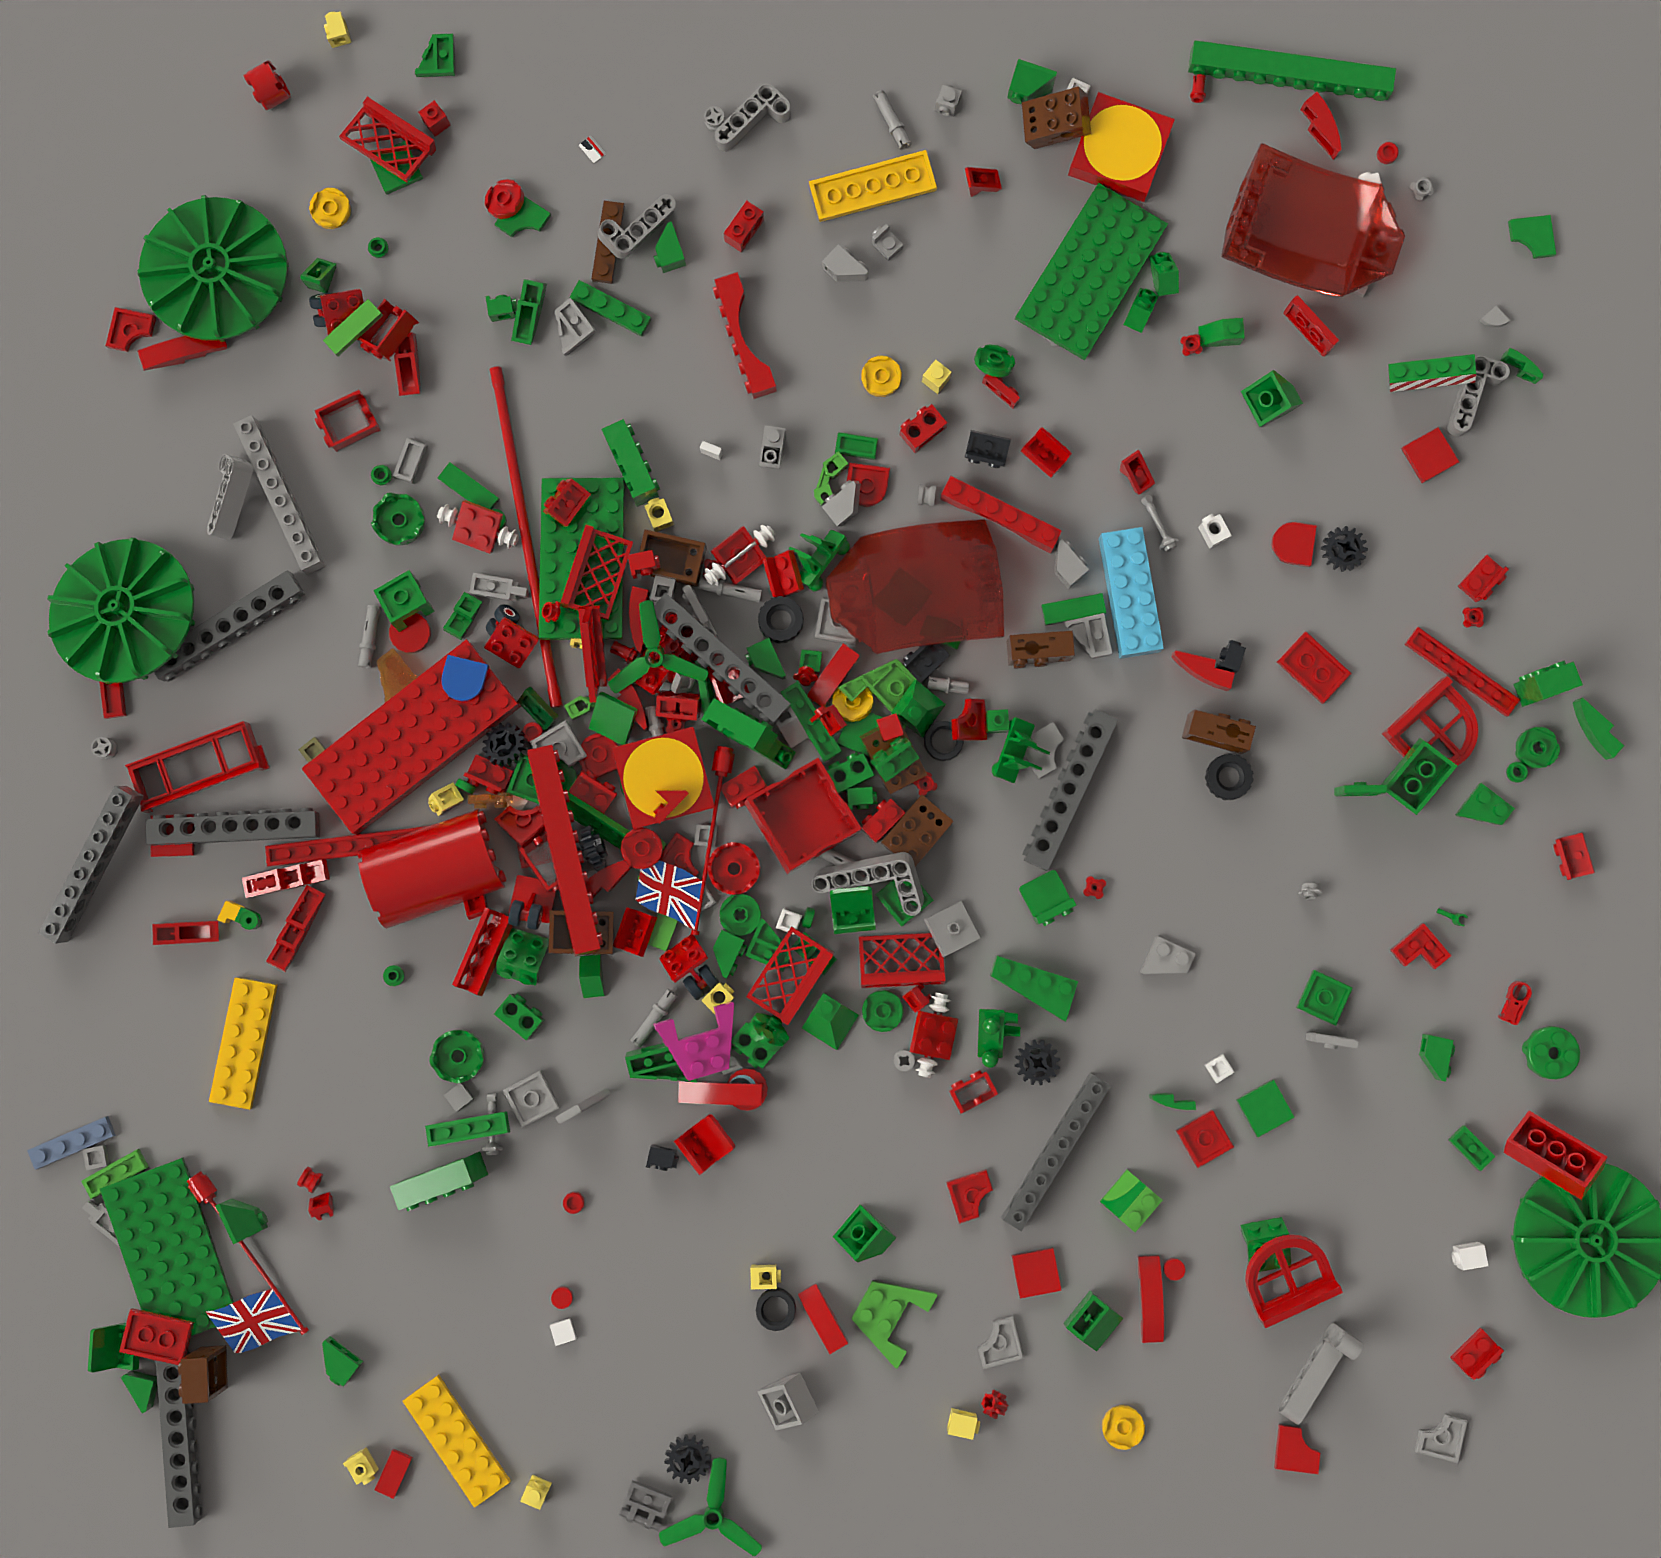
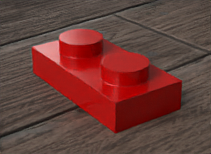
(997, 386)

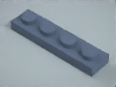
(71, 1142)

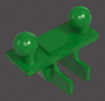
(826, 550)
(1014, 751)
(992, 1032)

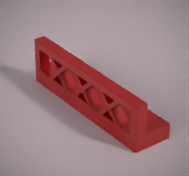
(486, 952)

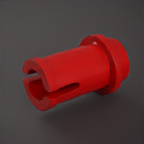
(1198, 94)
(623, 651)

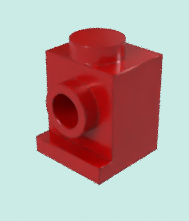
(643, 563)

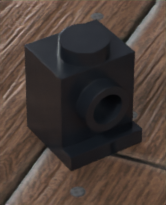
(1231, 657)
(662, 1158)

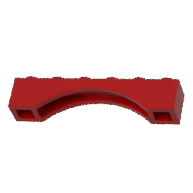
(758, 375)
(1023, 524)

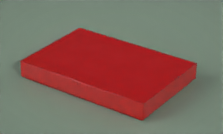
(1310, 326)
(1314, 667)
(156, 1336)

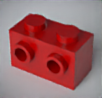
(882, 821)

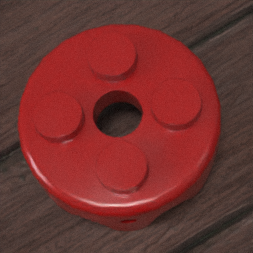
(733, 853)

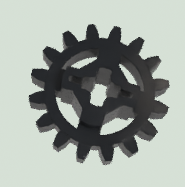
(1336, 546)
(504, 745)
(593, 848)
(1043, 1053)
(695, 1461)

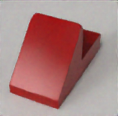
(982, 180)
(1137, 472)
(673, 798)

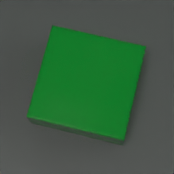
(811, 659)

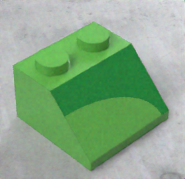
(1131, 1200)

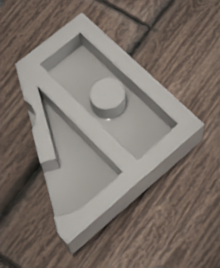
(573, 326)
(1167, 958)

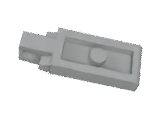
(496, 587)
(699, 611)
(100, 1219)

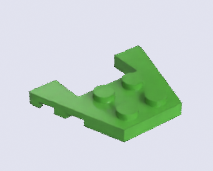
(885, 682)
(881, 1310)

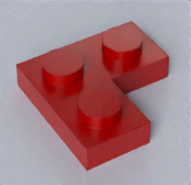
(1421, 942)

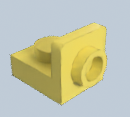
(444, 799)

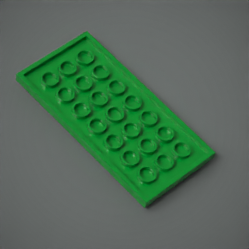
(1091, 271)
(558, 550)
(167, 1245)

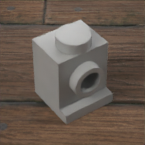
(662, 584)

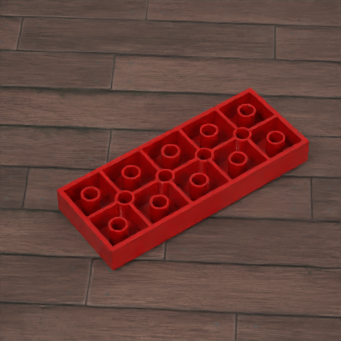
(406, 743)

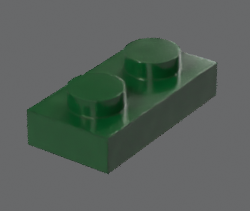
(537, 708)

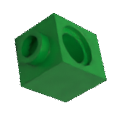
(997, 721)

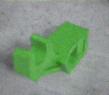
(823, 486)
(573, 710)

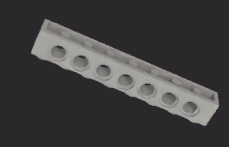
(279, 495)

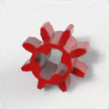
(994, 1404)

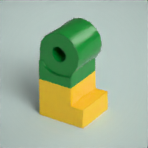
(246, 917)

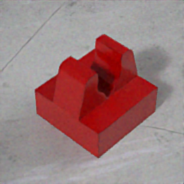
(916, 998)
(320, 1205)

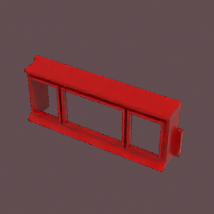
(256, 753)

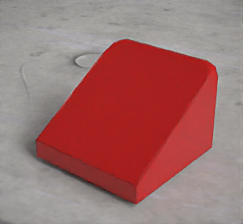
(890, 727)

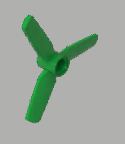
(651, 639)
(698, 1522)

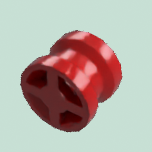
(309, 1179)

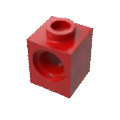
(434, 118)

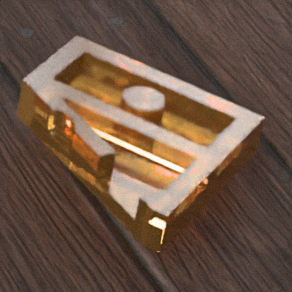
(394, 673)
(483, 800)

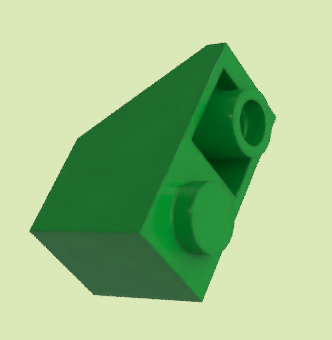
(1164, 274)
(1141, 309)
(780, 754)
(727, 950)
(1436, 1055)

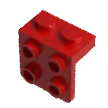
(705, 1143)

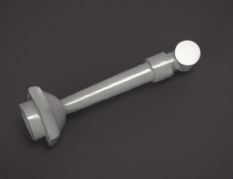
(1167, 543)
(492, 1148)

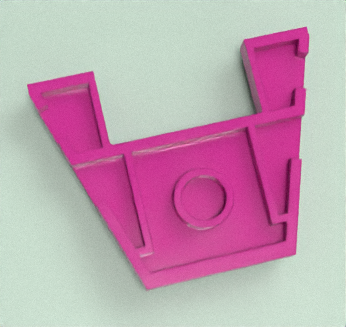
(703, 1052)

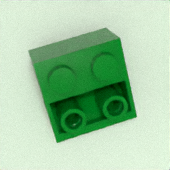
(1092, 1321)

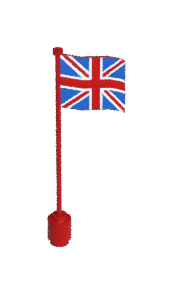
(672, 889)
(255, 1317)

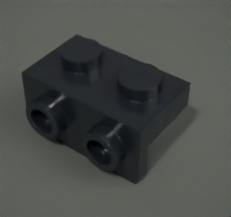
(987, 449)
(925, 660)

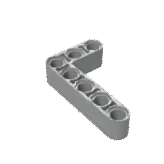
(875, 875)
(1317, 1371)

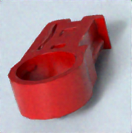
(1513, 1007)

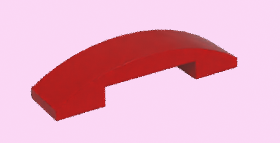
(1151, 1299)

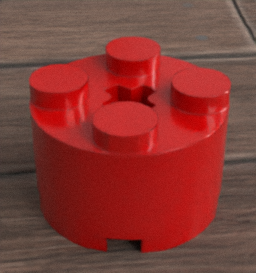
(268, 85)

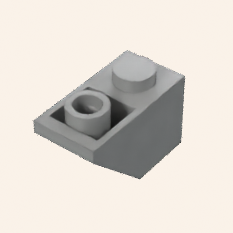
(843, 266)
(772, 447)
(844, 504)
(1068, 565)
(791, 728)

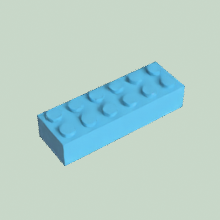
(1130, 592)

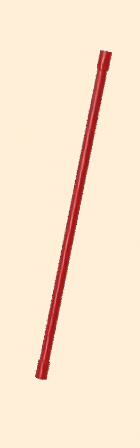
(498, 385)

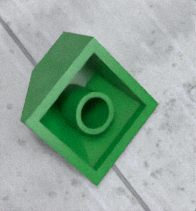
(1030, 82)
(1271, 398)
(918, 708)
(830, 1021)
(241, 1219)
(863, 1235)

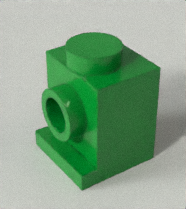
(501, 307)
(861, 798)

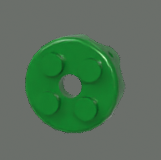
(392, 506)
(1537, 1052)
(442, 1056)

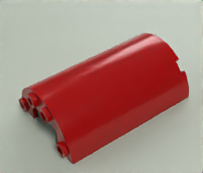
(430, 869)

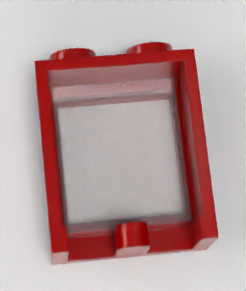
(388, 332)
(346, 420)
(540, 861)

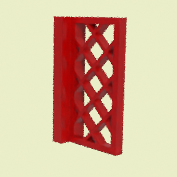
(396, 125)
(580, 563)
(593, 649)
(897, 978)
(805, 985)

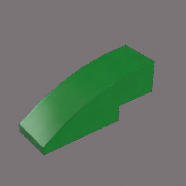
(528, 311)
(1597, 729)

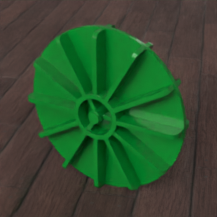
(213, 268)
(121, 611)
(1590, 1252)

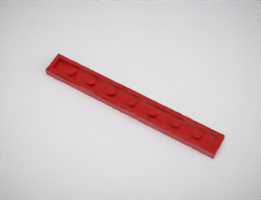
(327, 848)

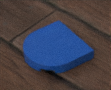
(463, 678)

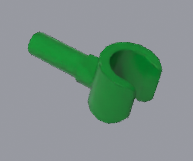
(1454, 917)

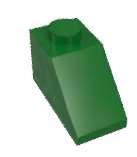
(668, 250)
(1222, 333)
(765, 659)
(339, 1362)

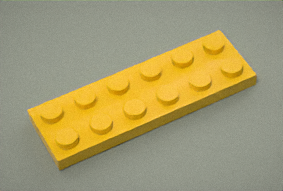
(872, 185)
(243, 1043)
(456, 1441)

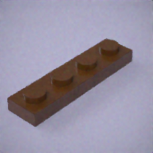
(604, 259)

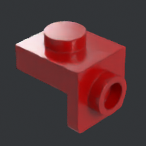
(830, 718)
(475, 907)

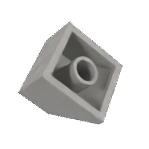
(788, 1402)

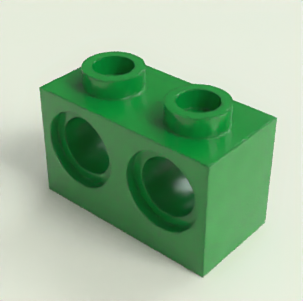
(852, 778)
(516, 1021)
(750, 1049)

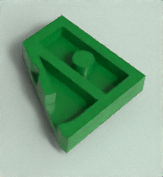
(438, 57)
(1485, 806)
(765, 944)

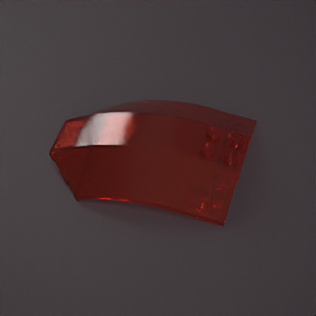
(1311, 226)
(919, 586)

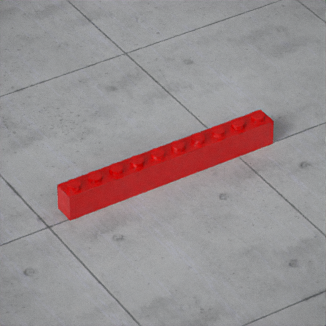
(563, 850)

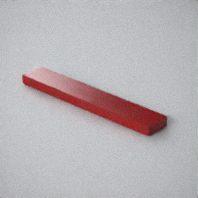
(1462, 672)

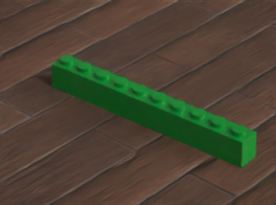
(1291, 70)

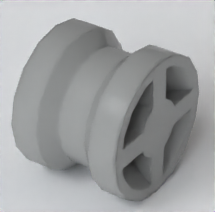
(712, 114)
(926, 495)
(99, 746)
(901, 1057)

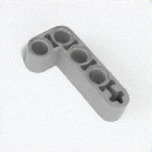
(751, 119)
(640, 224)
(1472, 397)
(230, 496)

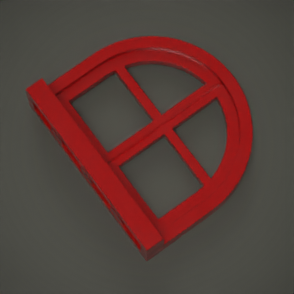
(1417, 711)
(1298, 1298)

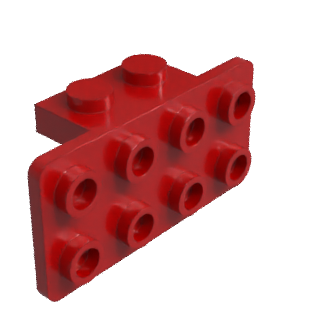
(657, 675)

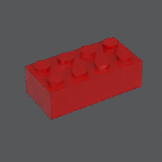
(1555, 1154)

